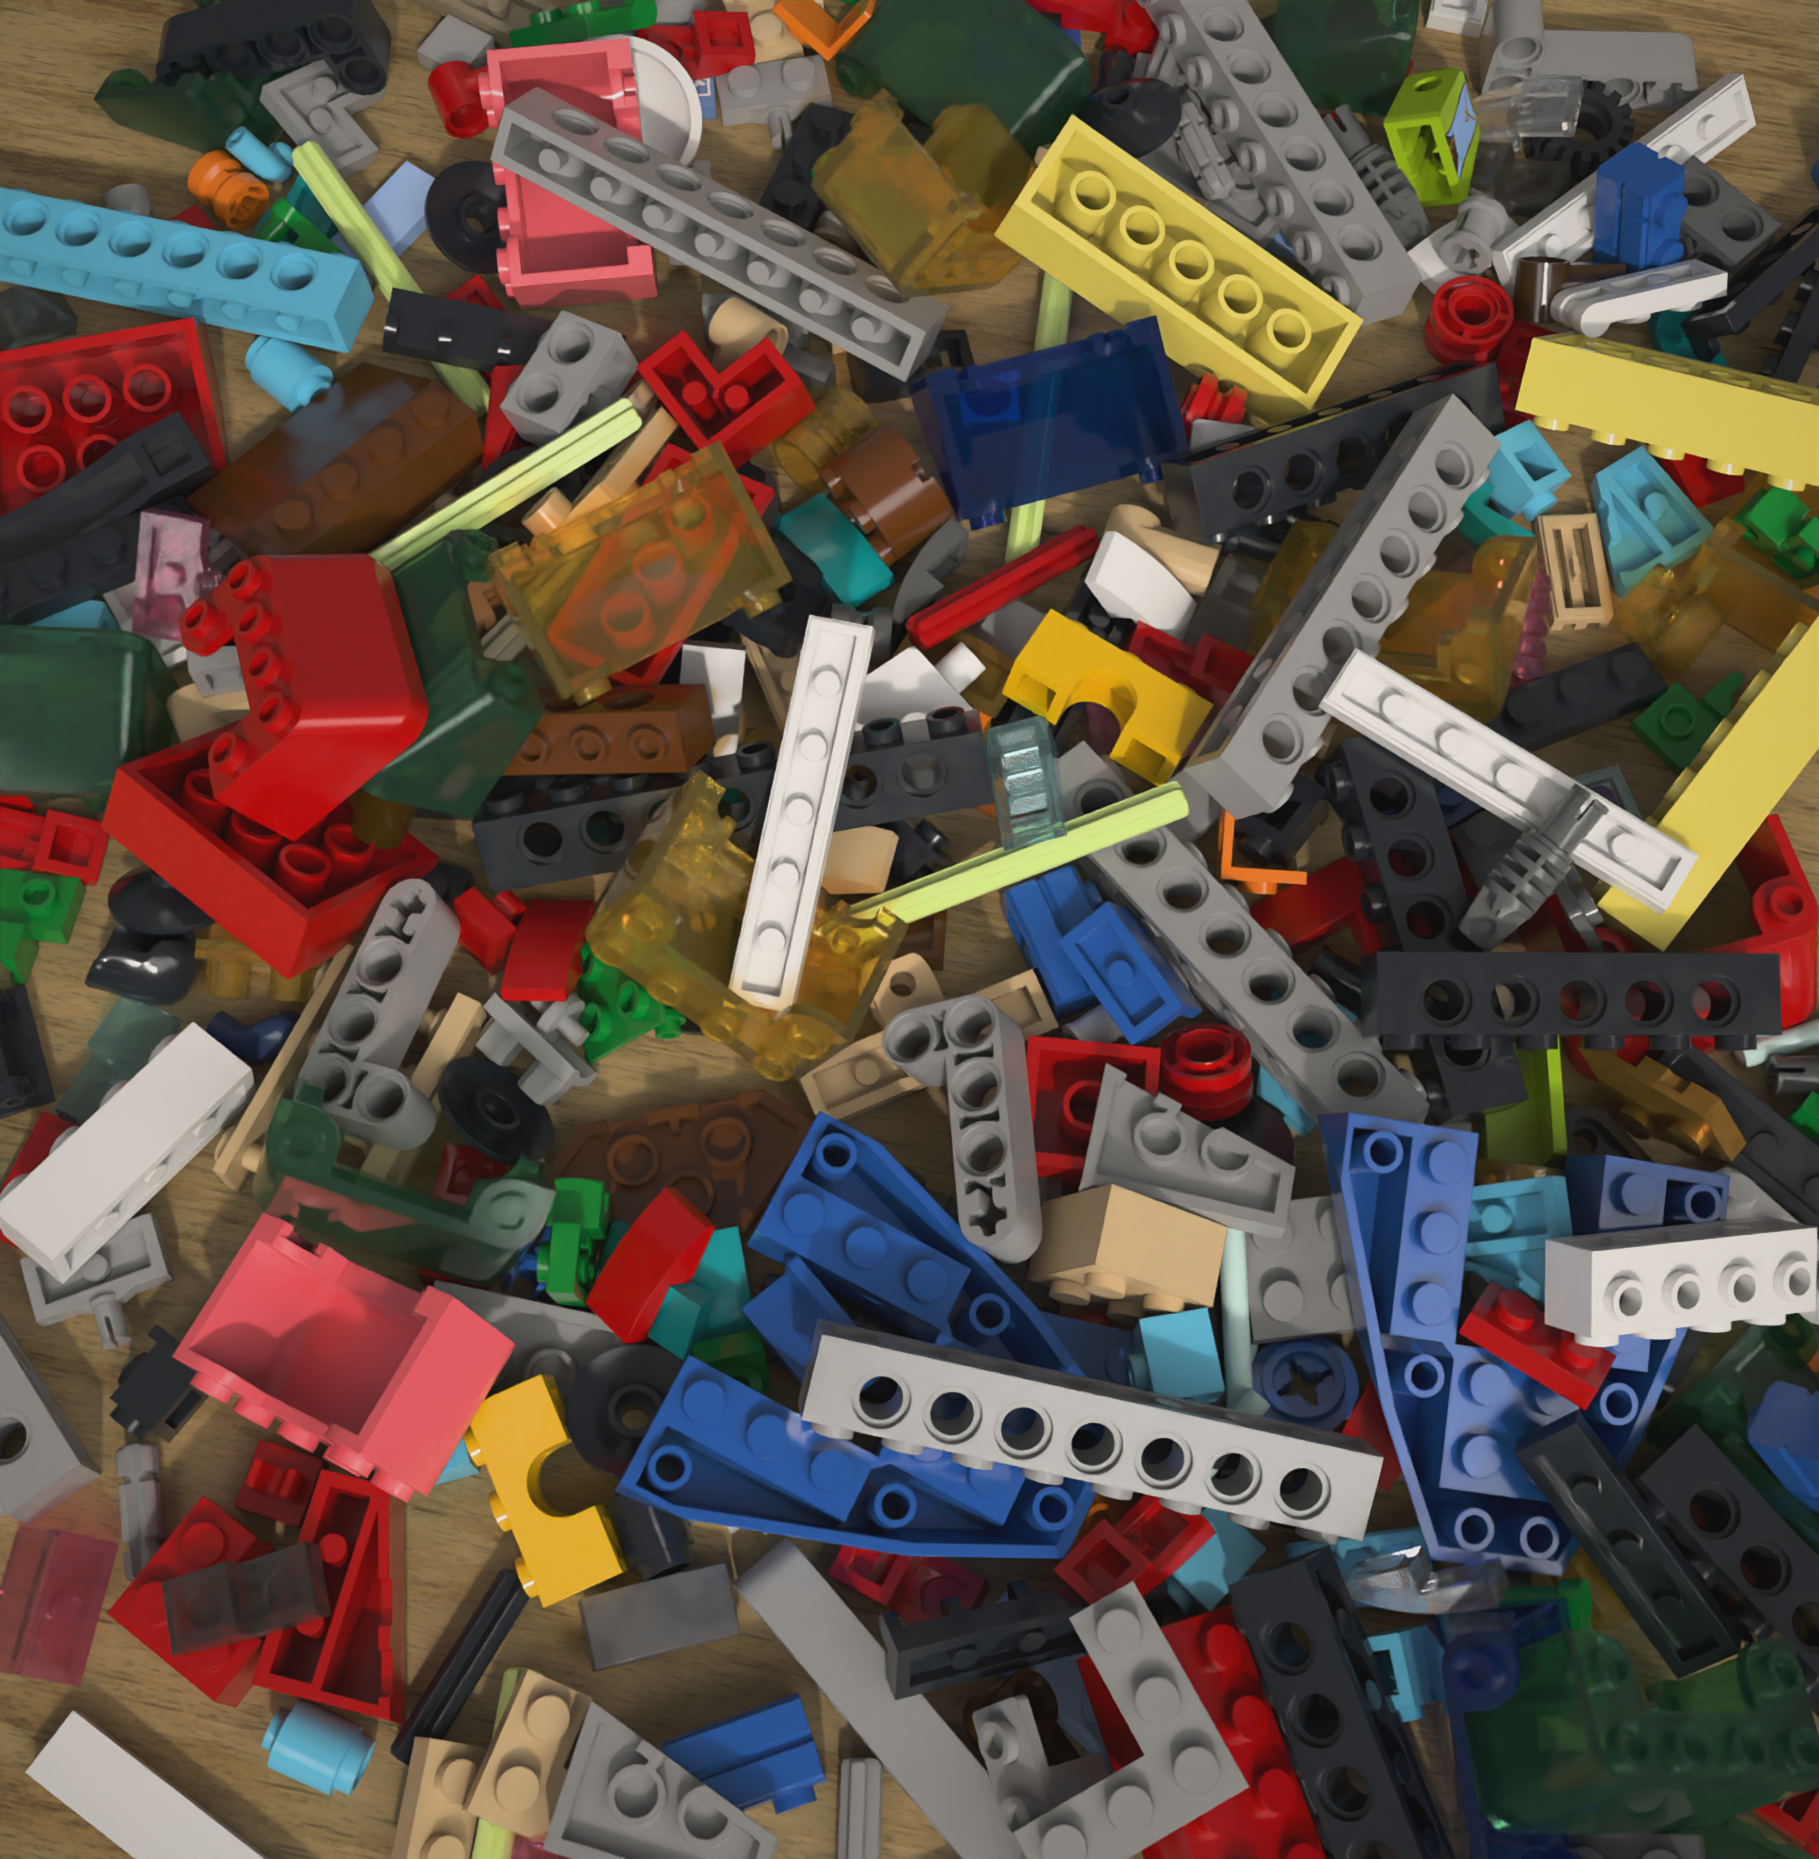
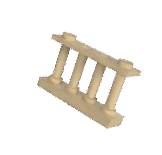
(449, 1037)

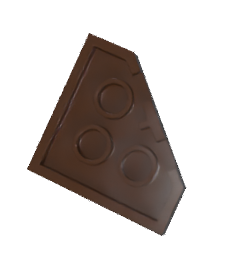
(716, 1154)

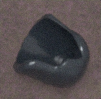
(146, 966)

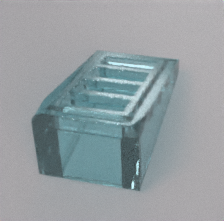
(1026, 780)

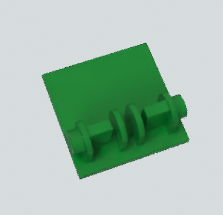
(619, 1009)

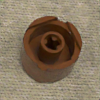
(886, 492)

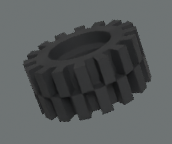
(1601, 118)

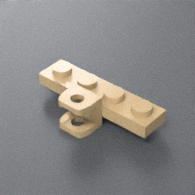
(863, 1075)

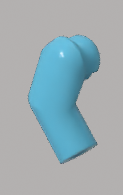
(267, 163)

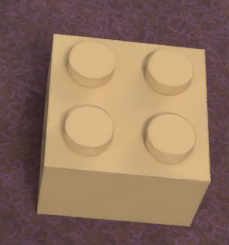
(1127, 1254)

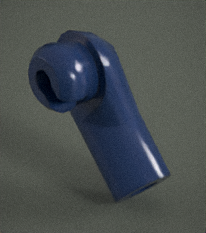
(253, 1042)

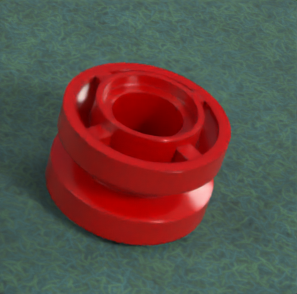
(1463, 302)
(1208, 403)
(1207, 1070)

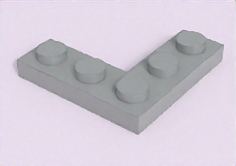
(1184, 1756)

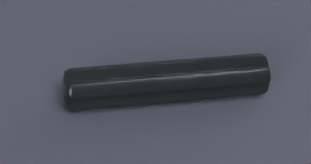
(464, 1664)

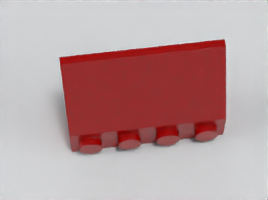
(88, 393)
(273, 894)

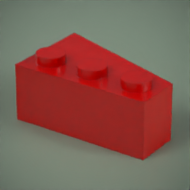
(360, 1650)

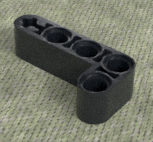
(277, 35)

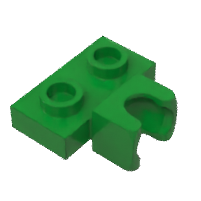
(1782, 535)
(1680, 725)
(35, 910)
(570, 1258)

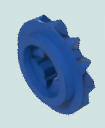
(1315, 1361)

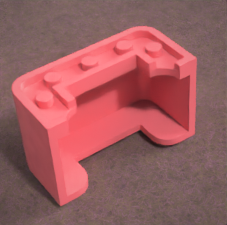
(553, 247)
(344, 1358)

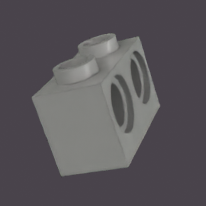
(568, 378)

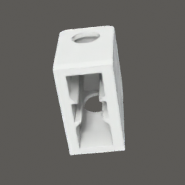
(913, 687)

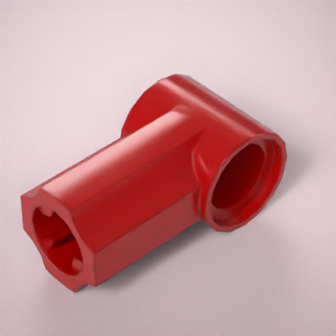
(458, 98)

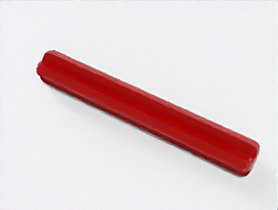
(1001, 587)

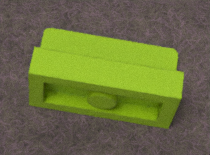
(1535, 1128)

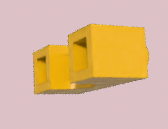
(1072, 665)
(558, 1550)

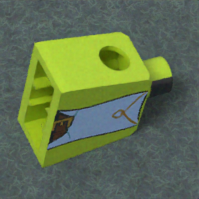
(1432, 117)

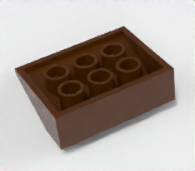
(345, 467)

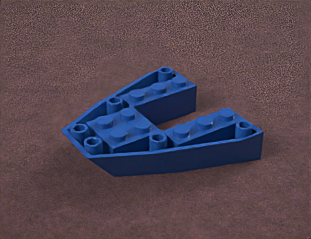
(891, 1249)
(1457, 1408)

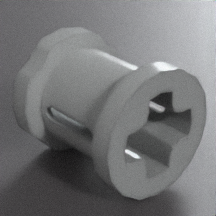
(1477, 226)

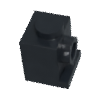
(1300, 814)
(156, 1391)

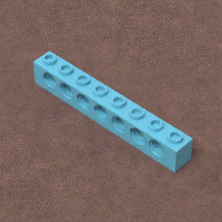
(182, 270)

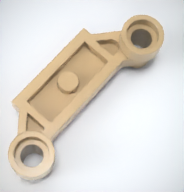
(619, 471)

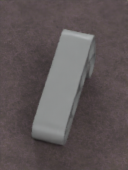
(1644, 67)
(409, 937)
(979, 1130)

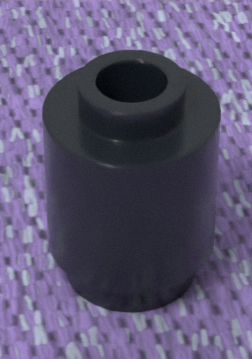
(650, 1538)

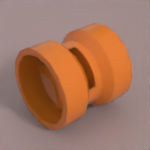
(234, 195)

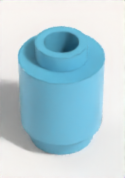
(287, 372)
(318, 1748)

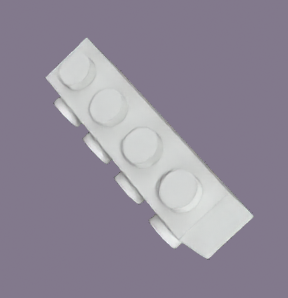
(125, 1151)
(1679, 1278)

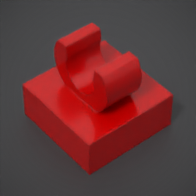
(488, 926)
(279, 1484)

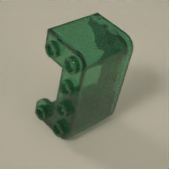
(1590, 1760)

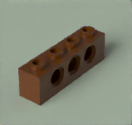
(619, 732)

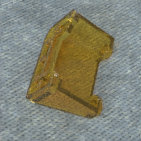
(639, 574)
(1456, 631)

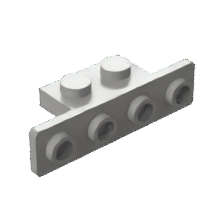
(1019, 1768)

